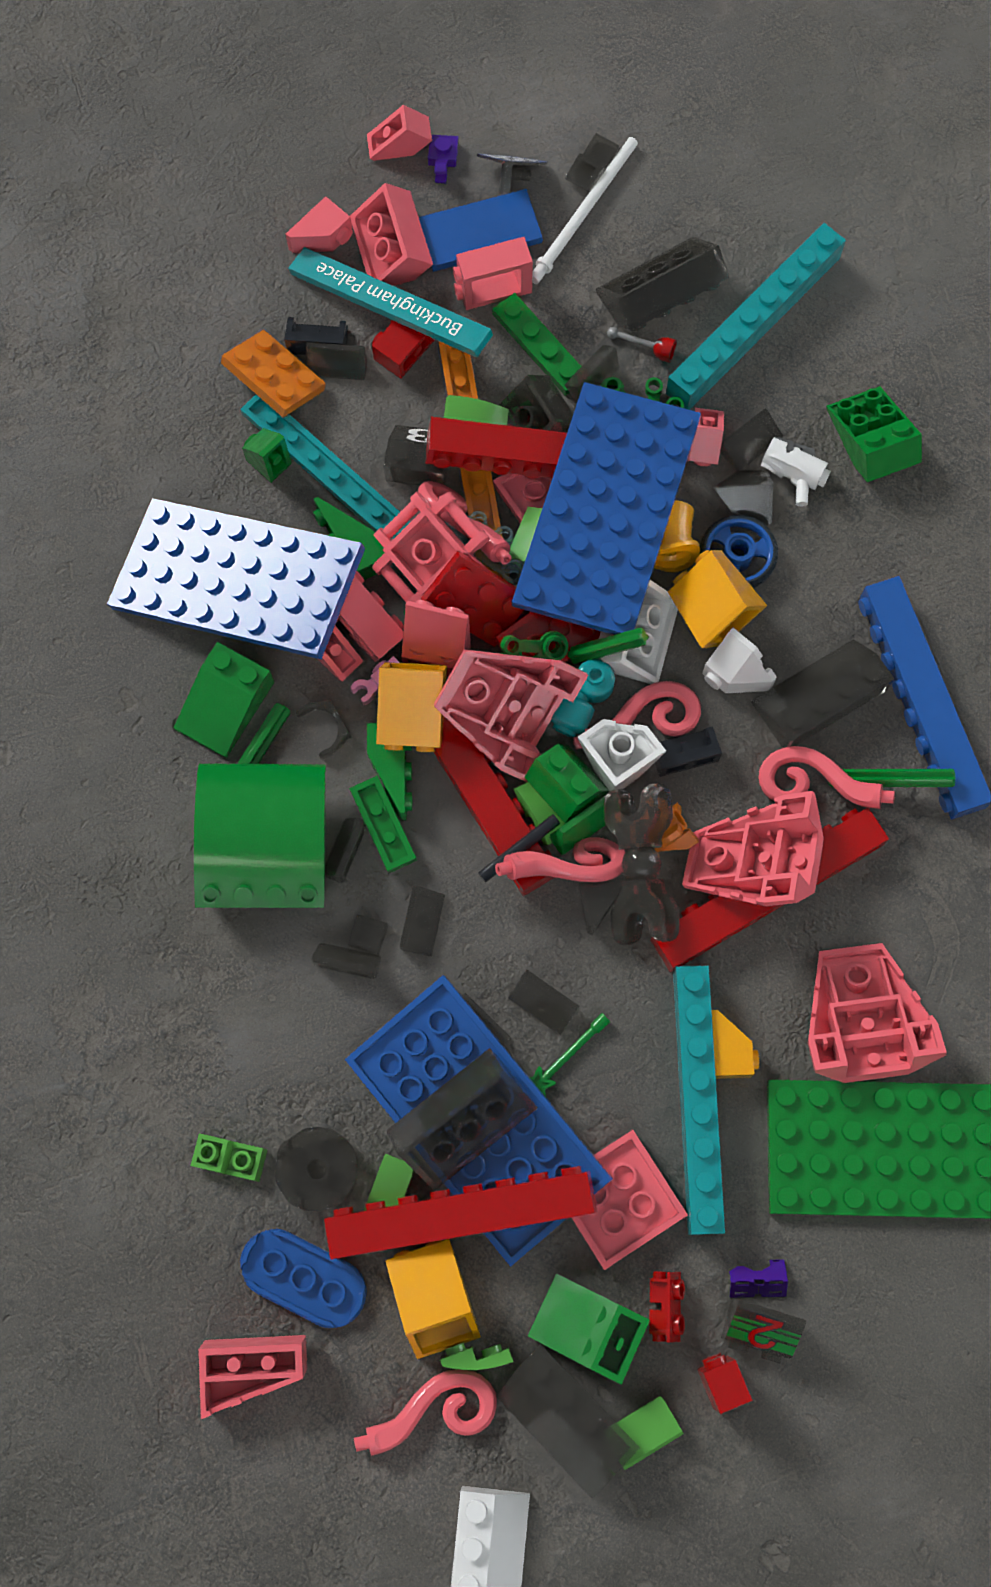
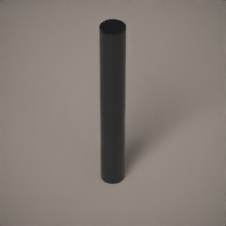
(521, 845)

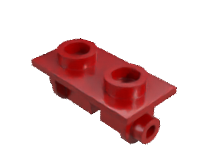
(669, 1319)

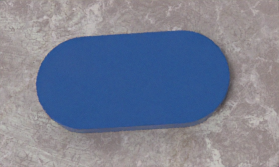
(303, 1278)

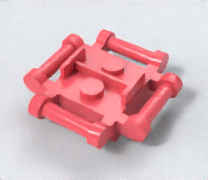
(424, 544)

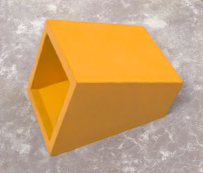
(714, 598)
(407, 707)
(432, 1298)

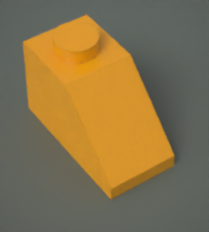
(732, 1050)

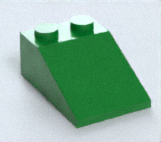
(223, 699)

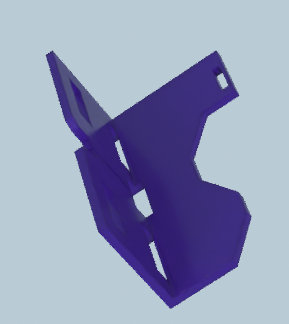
(773, 1273)

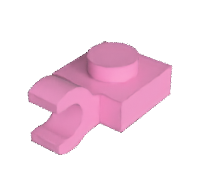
(370, 685)

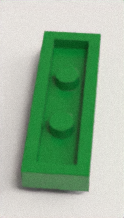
(383, 824)

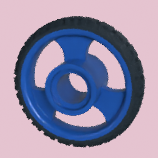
(764, 548)

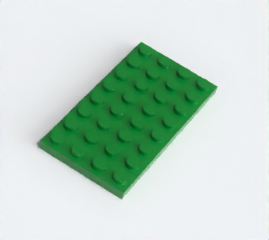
(879, 1149)

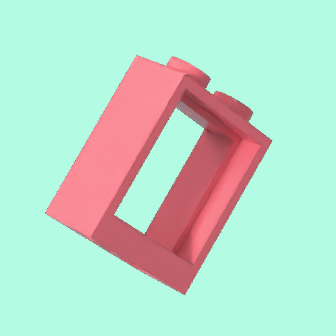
(493, 273)

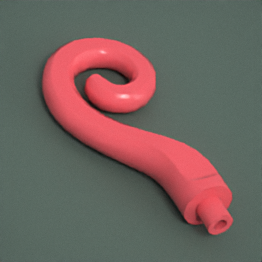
(496, 548)
(654, 691)
(857, 792)
(591, 869)
(392, 1433)

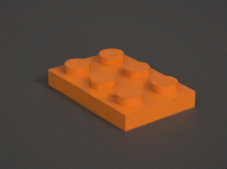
(273, 373)

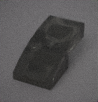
(592, 163)

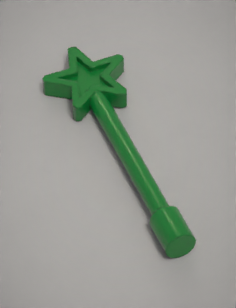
(542, 1080)

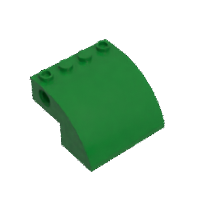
(260, 836)

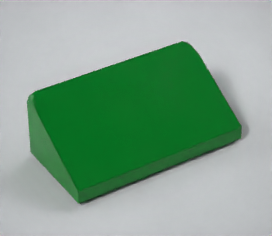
(579, 827)

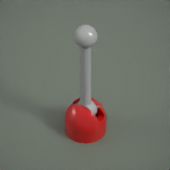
(663, 348)

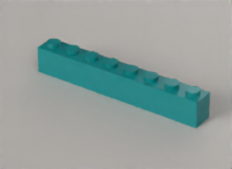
(755, 316)
(698, 1101)

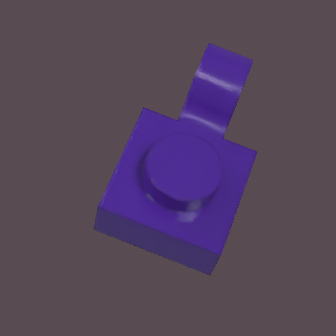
(443, 154)

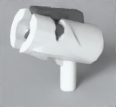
(797, 464)

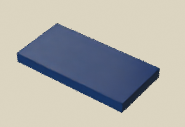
(479, 226)

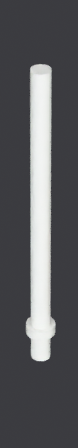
(545, 263)

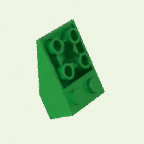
(876, 434)
(588, 1328)

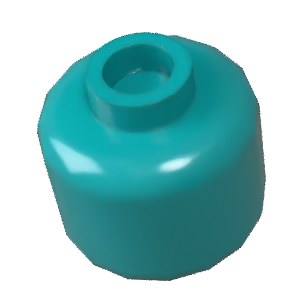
(600, 681)
(573, 717)

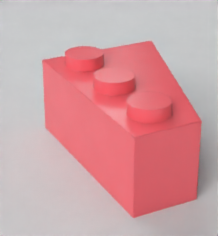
(368, 621)
(246, 1368)

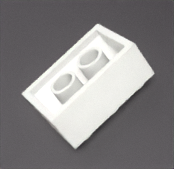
(657, 620)
(490, 1538)

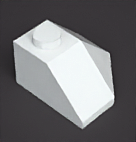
(737, 666)
(620, 751)

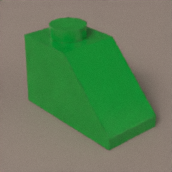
(267, 453)

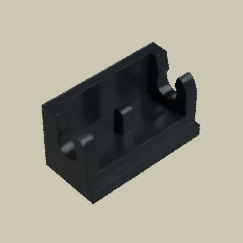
(299, 334)
(689, 752)

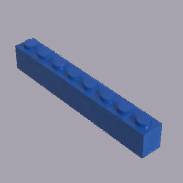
(924, 695)

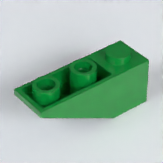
(346, 527)
(392, 771)

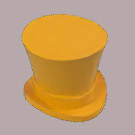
(678, 547)

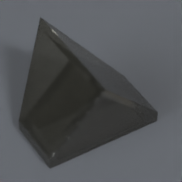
(748, 494)

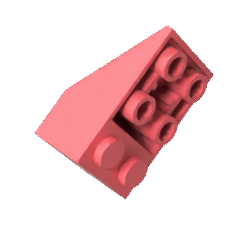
(434, 634)

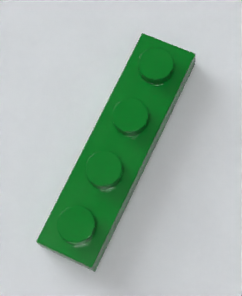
(536, 341)

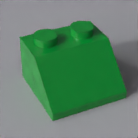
(565, 782)

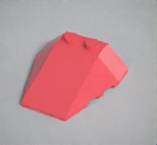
(507, 703)
(760, 856)
(868, 1018)

